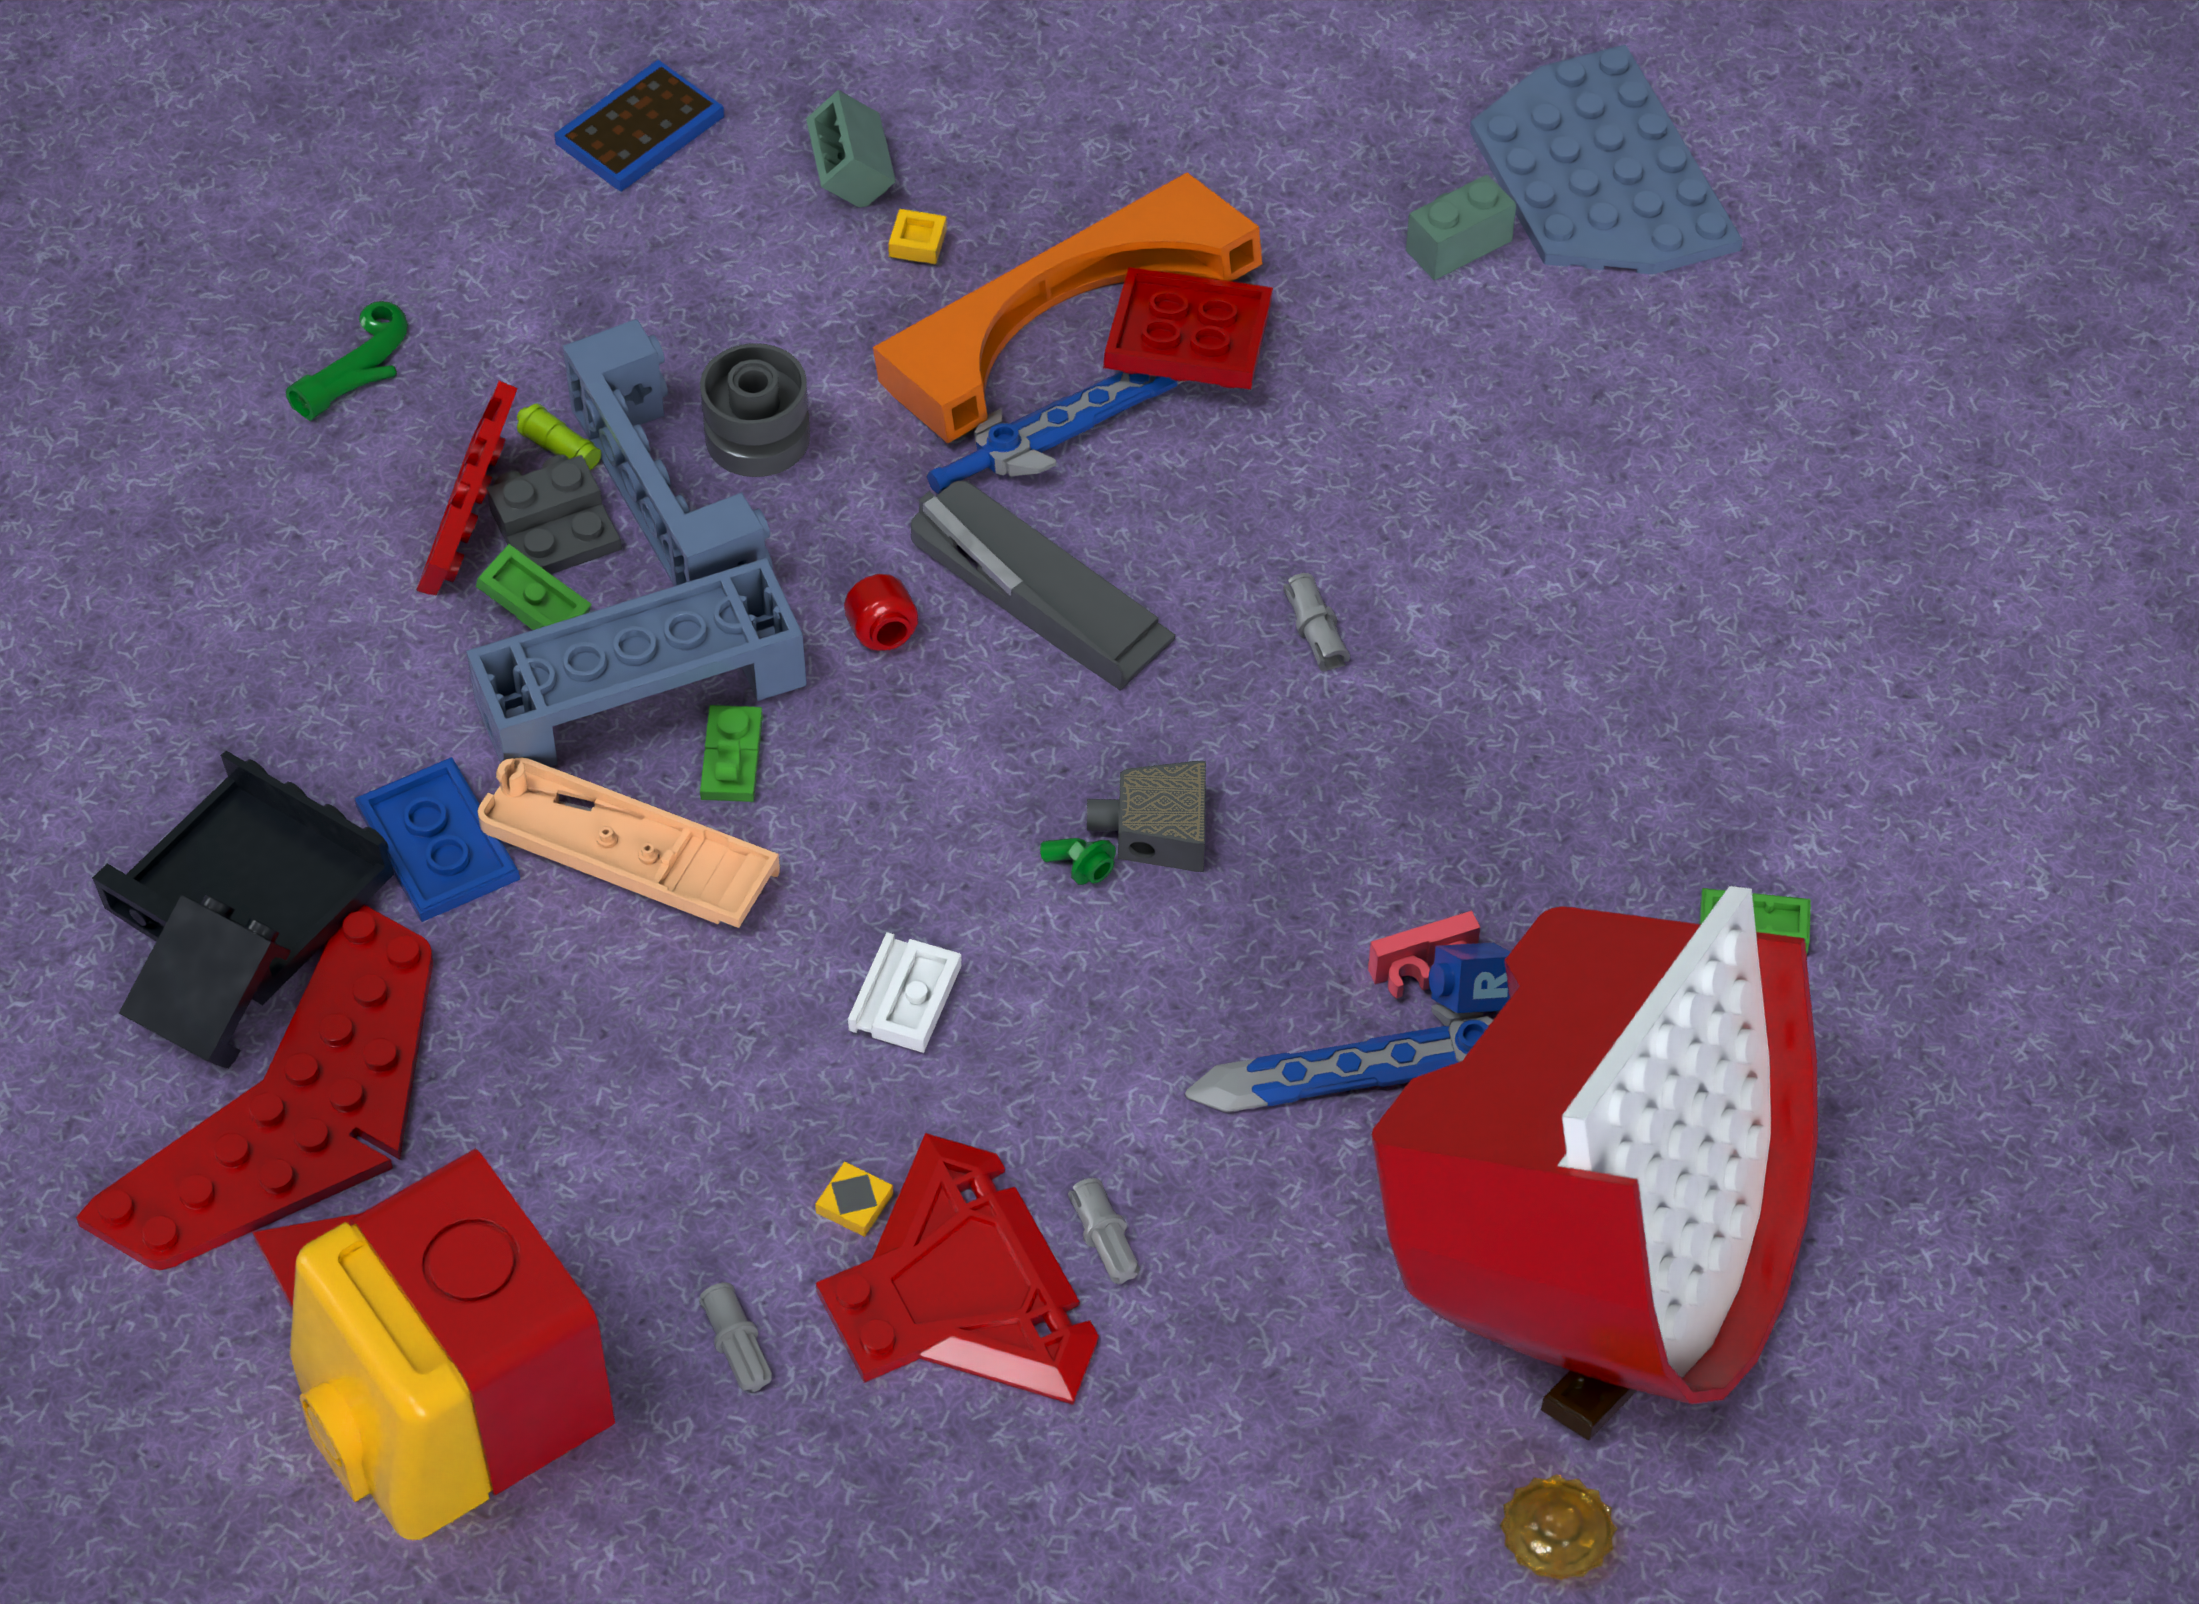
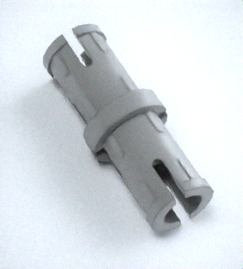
(1316, 622)

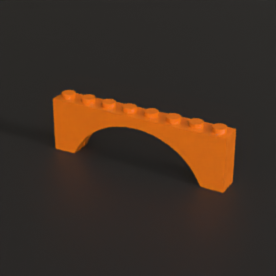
(946, 358)

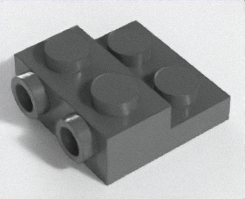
(554, 514)

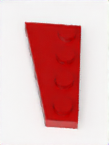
(468, 489)

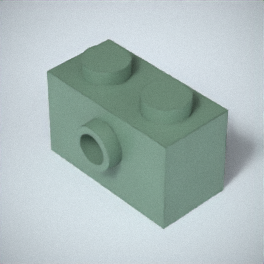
(850, 150)
(1460, 227)

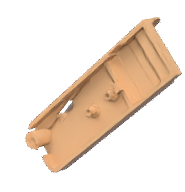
(626, 842)

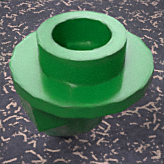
(1090, 862)

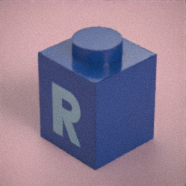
(1470, 977)

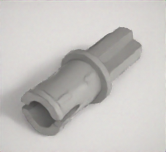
(1104, 1229)
(735, 1336)

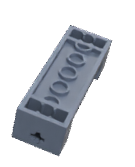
(614, 391)
(636, 652)

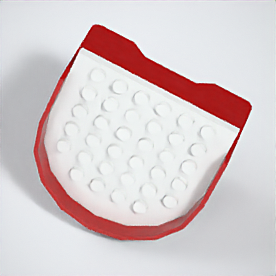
(1618, 1151)

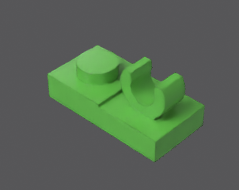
(529, 590)
(731, 753)

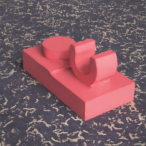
(1414, 950)

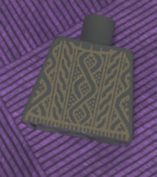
(1157, 815)

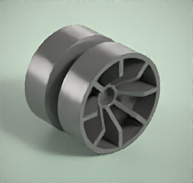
(755, 410)

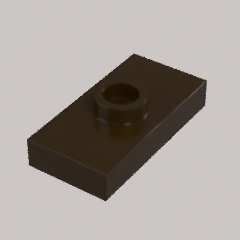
(1584, 1402)

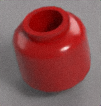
(881, 612)

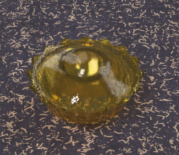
(1558, 1527)

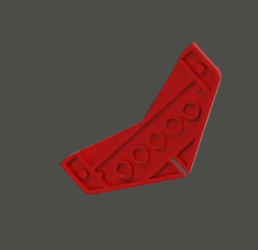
(292, 1135)

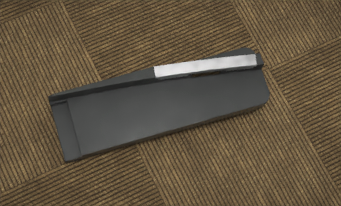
(1039, 583)

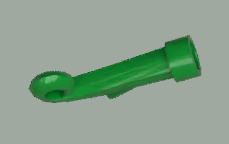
(314, 393)

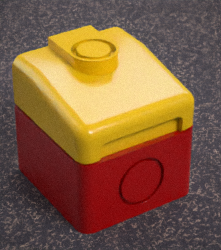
(443, 1349)

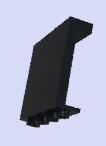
(263, 855)

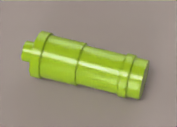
(554, 435)

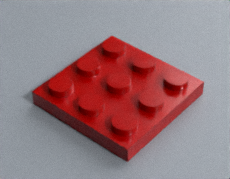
(1188, 328)

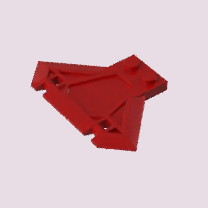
(962, 1283)

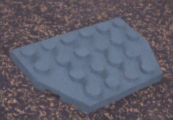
(1601, 169)

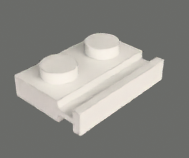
(905, 992)

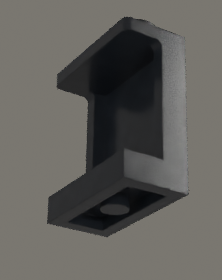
(202, 978)

